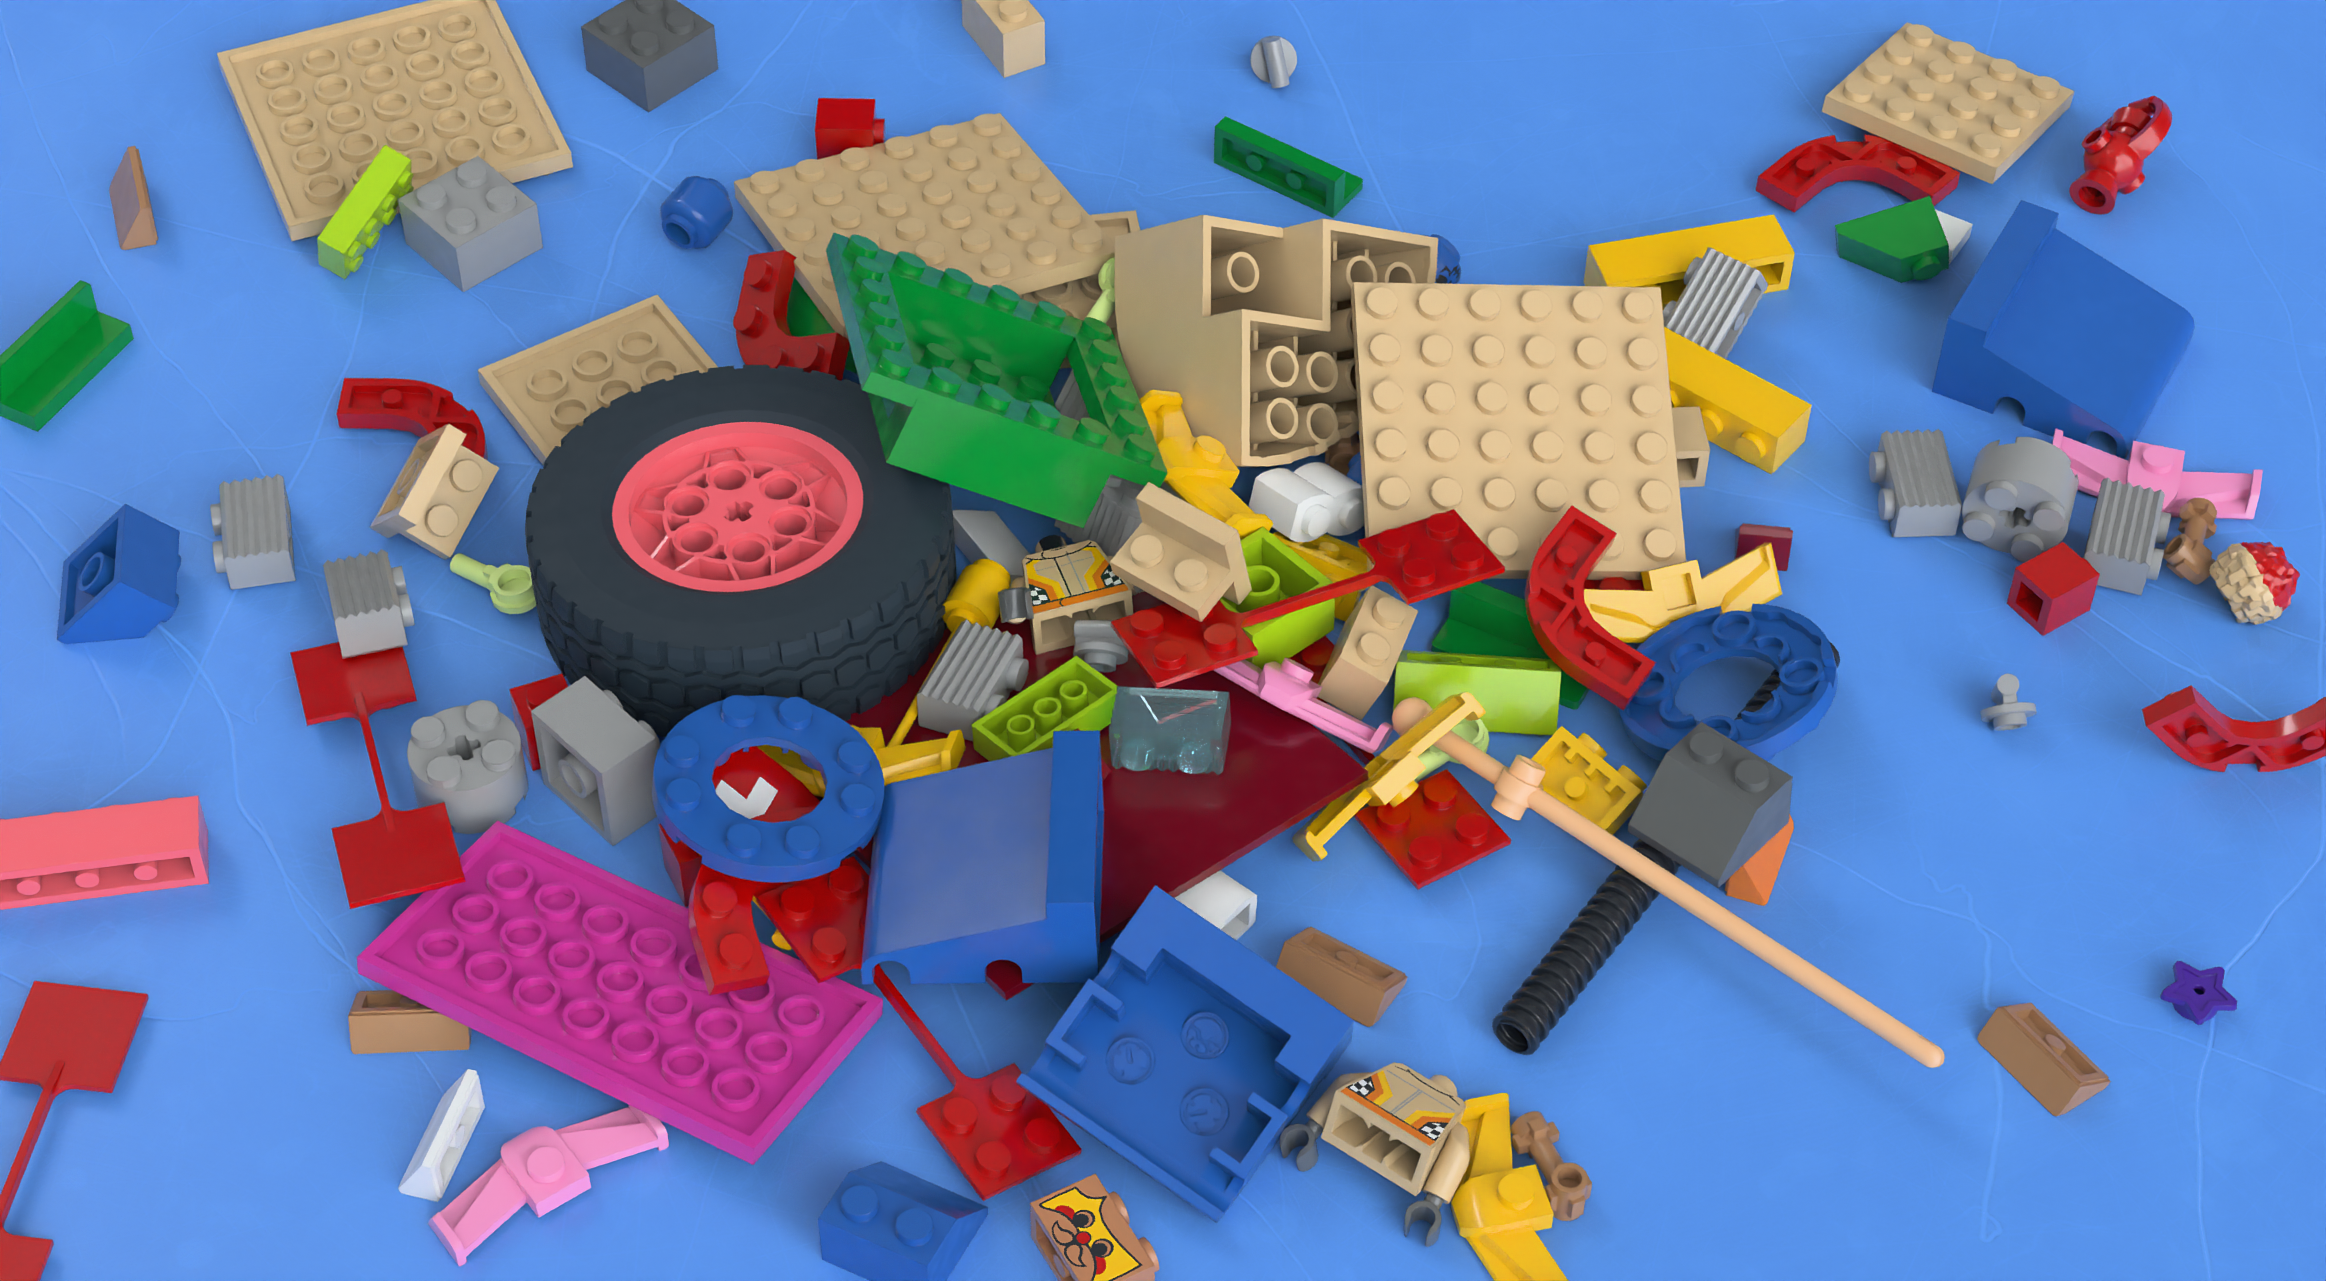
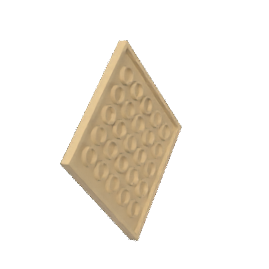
(420, 78)
(950, 195)
(1516, 413)

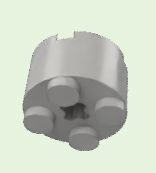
(2019, 497)
(471, 763)

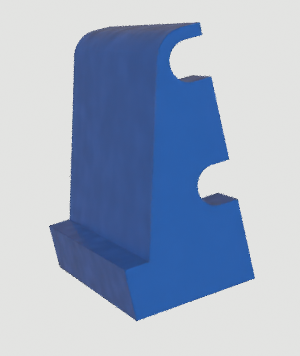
(2061, 335)
(992, 869)
(1188, 1054)

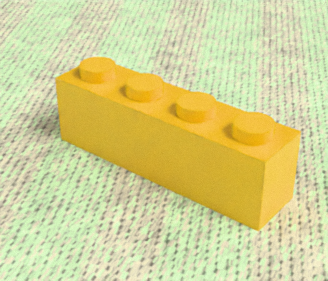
(1664, 257)
(1736, 406)

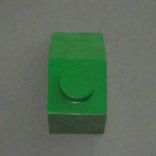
(1896, 242)

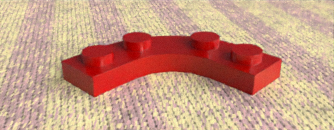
(1824, 162)
(763, 326)
(407, 407)
(1563, 620)
(2213, 740)
(724, 924)

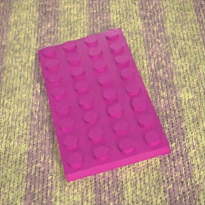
(614, 992)

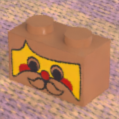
(1089, 1235)

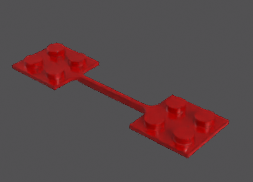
(1413, 558)
(1433, 828)
(396, 849)
(60, 1043)
(985, 1123)

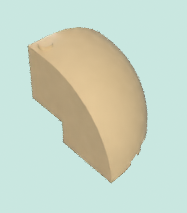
(1256, 325)

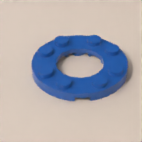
(1768, 633)
(755, 848)

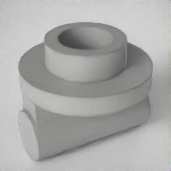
(1273, 60)
(1099, 645)
(2008, 712)

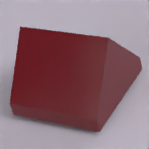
(1751, 536)

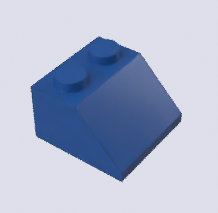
(120, 580)
(896, 1226)

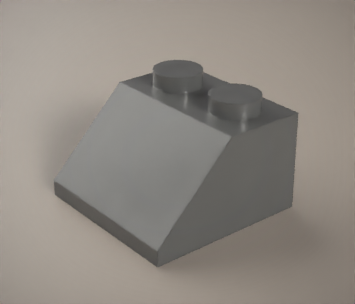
(1712, 805)

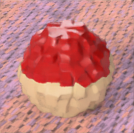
(2255, 581)

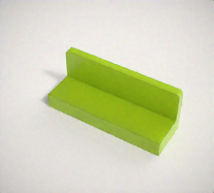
(1514, 691)

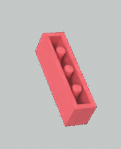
(103, 852)

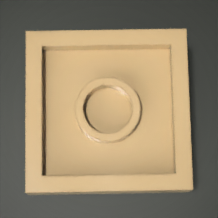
(436, 492)
(1182, 555)

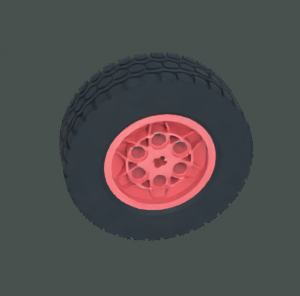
(738, 547)

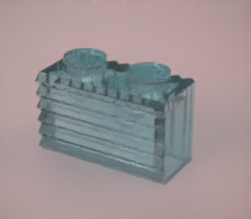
(1170, 729)

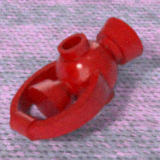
(2117, 153)

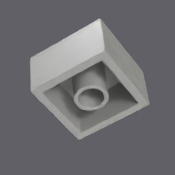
(470, 223)
(597, 758)

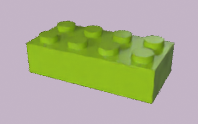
(365, 213)
(1060, 701)

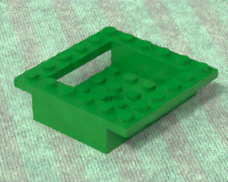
(967, 381)

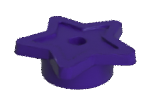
(2195, 1006)

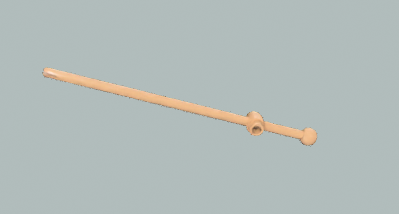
(1520, 788)

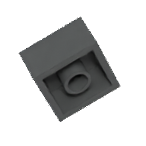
(650, 49)

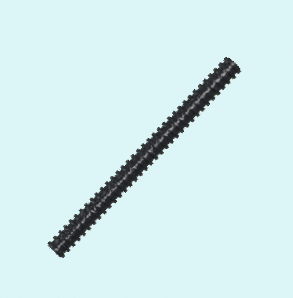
(1589, 939)

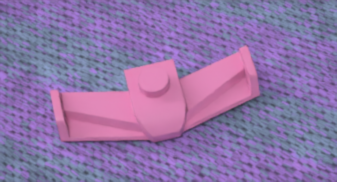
(2161, 468)
(1292, 690)
(544, 1171)

